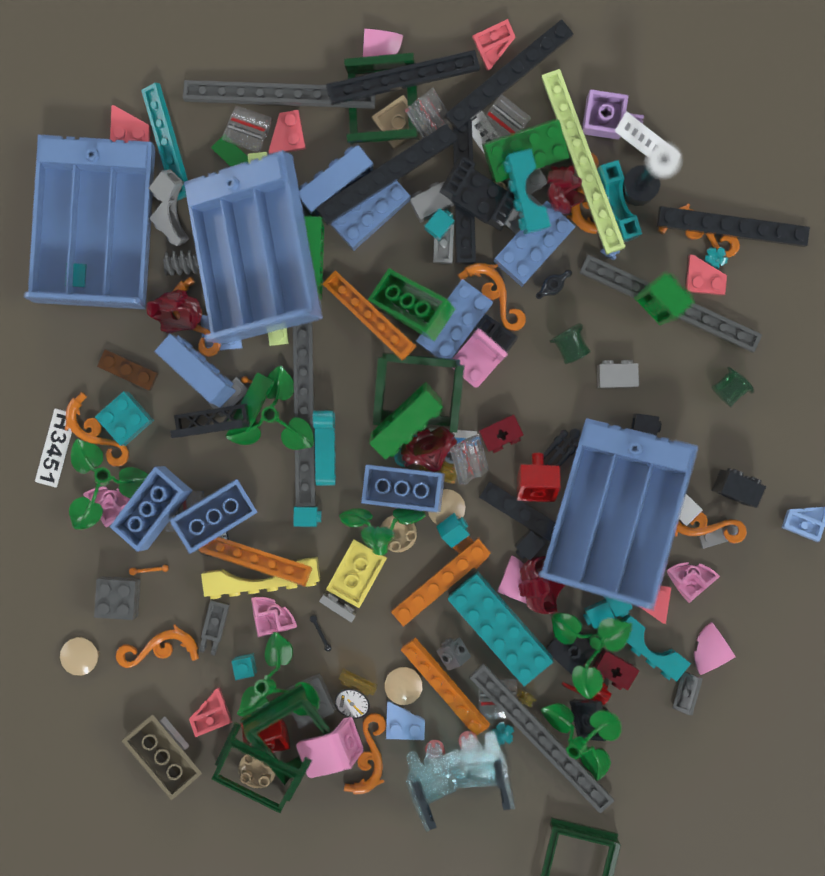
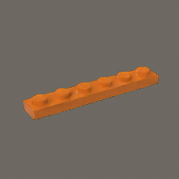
(369, 315)
(258, 560)
(440, 582)
(445, 686)

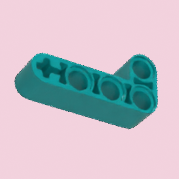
(324, 448)

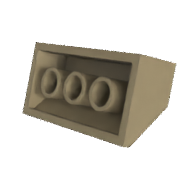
(161, 757)

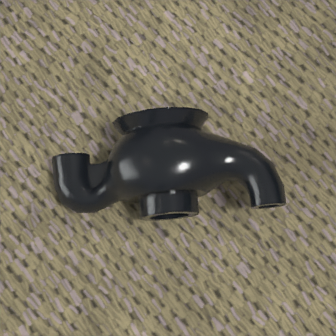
(553, 284)

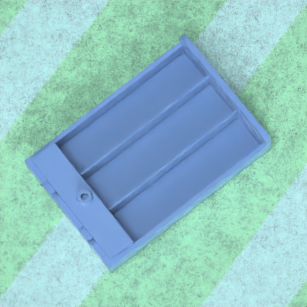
(93, 212)
(252, 249)
(619, 513)

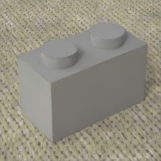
(428, 202)
(617, 375)

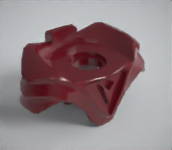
(561, 189)
(178, 300)
(428, 448)
(539, 592)

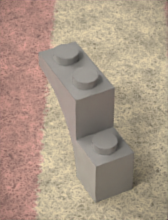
(165, 218)

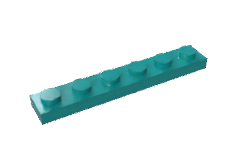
(164, 133)

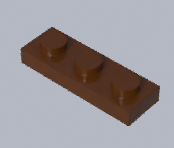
(127, 370)

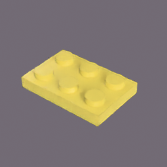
(356, 573)

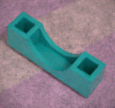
(612, 180)
(532, 216)
(670, 662)

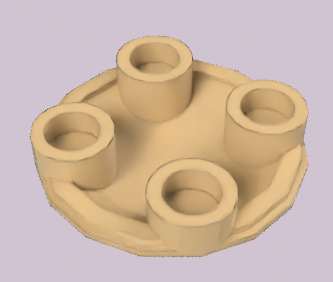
(451, 503)
(403, 535)
(79, 656)
(403, 685)
(255, 773)

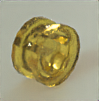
(526, 698)

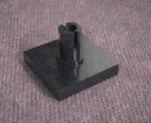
(571, 654)
(582, 713)

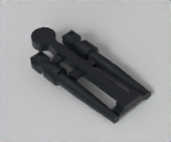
(574, 433)

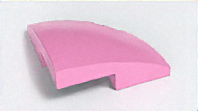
(381, 42)
(111, 502)
(512, 579)
(691, 579)
(271, 617)
(711, 650)

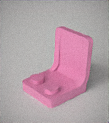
(480, 358)
(332, 751)

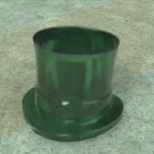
(571, 344)
(732, 387)

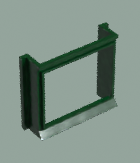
(371, 65)
(452, 420)
(275, 711)
(297, 774)
(583, 833)

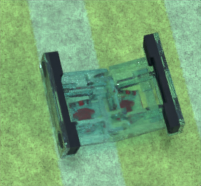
(456, 770)

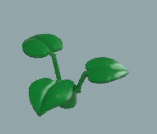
(295, 436)
(86, 457)
(377, 537)
(611, 634)
(277, 653)
(607, 726)

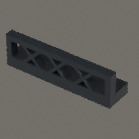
(208, 427)

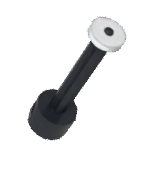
(643, 181)

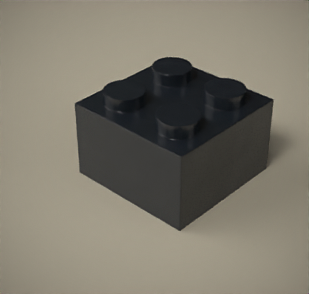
(739, 488)

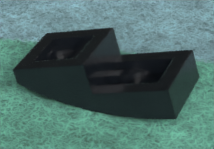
(496, 332)

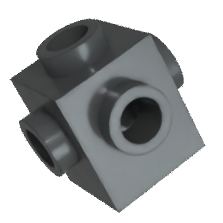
(453, 653)

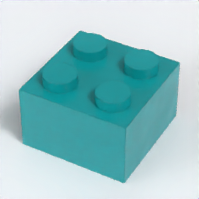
(124, 418)

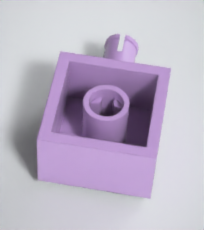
(613, 106)

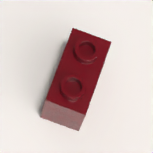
(512, 436)
(626, 671)

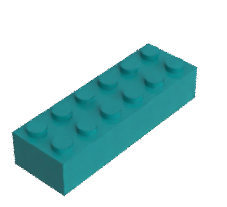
(500, 628)

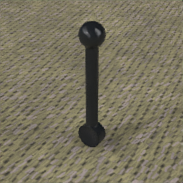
(313, 619)

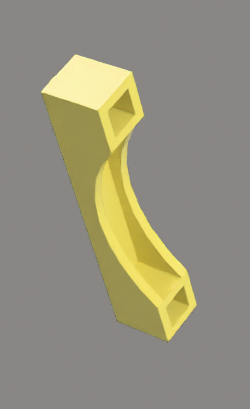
(222, 582)

